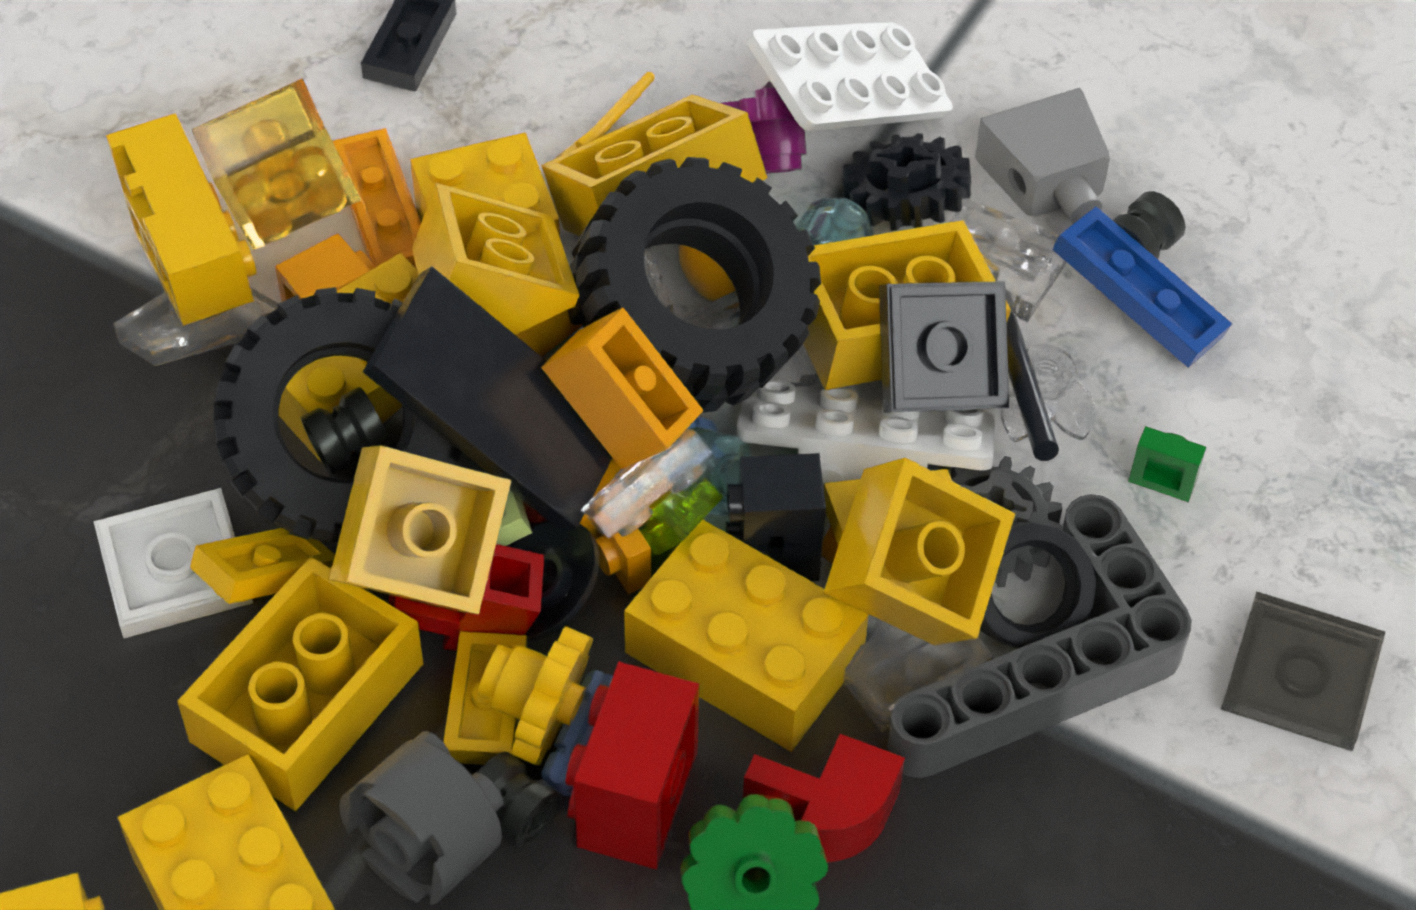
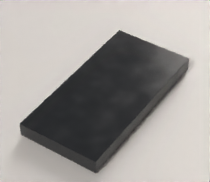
(489, 398)

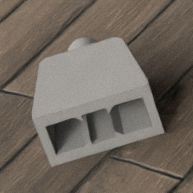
(1046, 155)

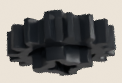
(908, 181)

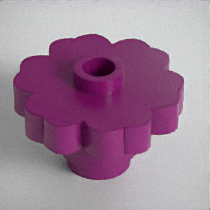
(775, 130)

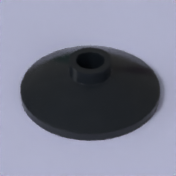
(568, 573)

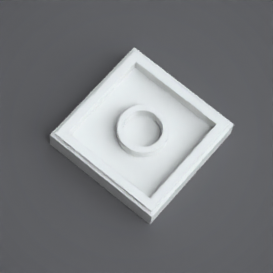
(150, 561)

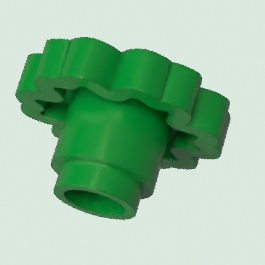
(753, 859)

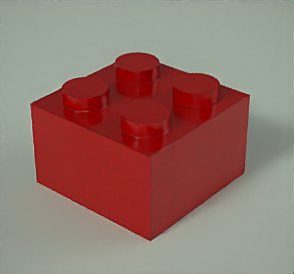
(634, 764)

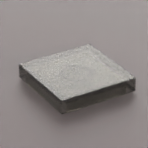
(1304, 671)

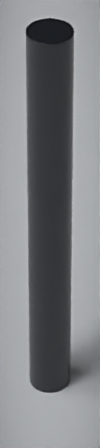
(1029, 395)

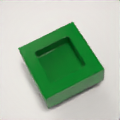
(1167, 463)

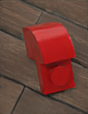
(507, 606)
(846, 802)

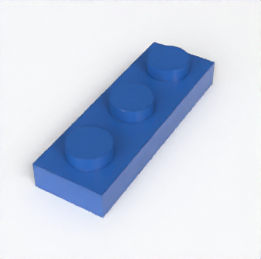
(1142, 286)

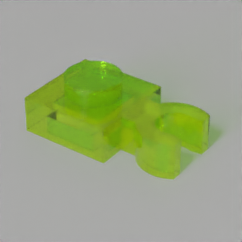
(678, 514)

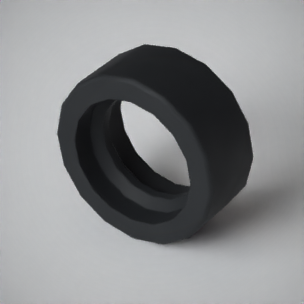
(1078, 588)

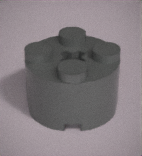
(423, 819)

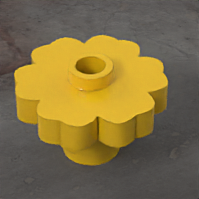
(538, 690)

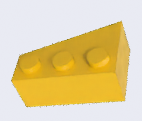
(181, 220)

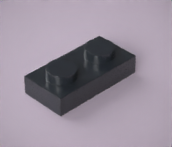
(407, 42)

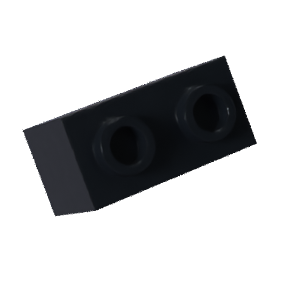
(780, 509)

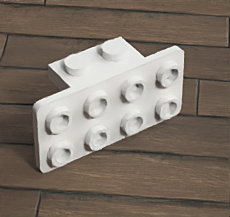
(847, 75)
(857, 434)

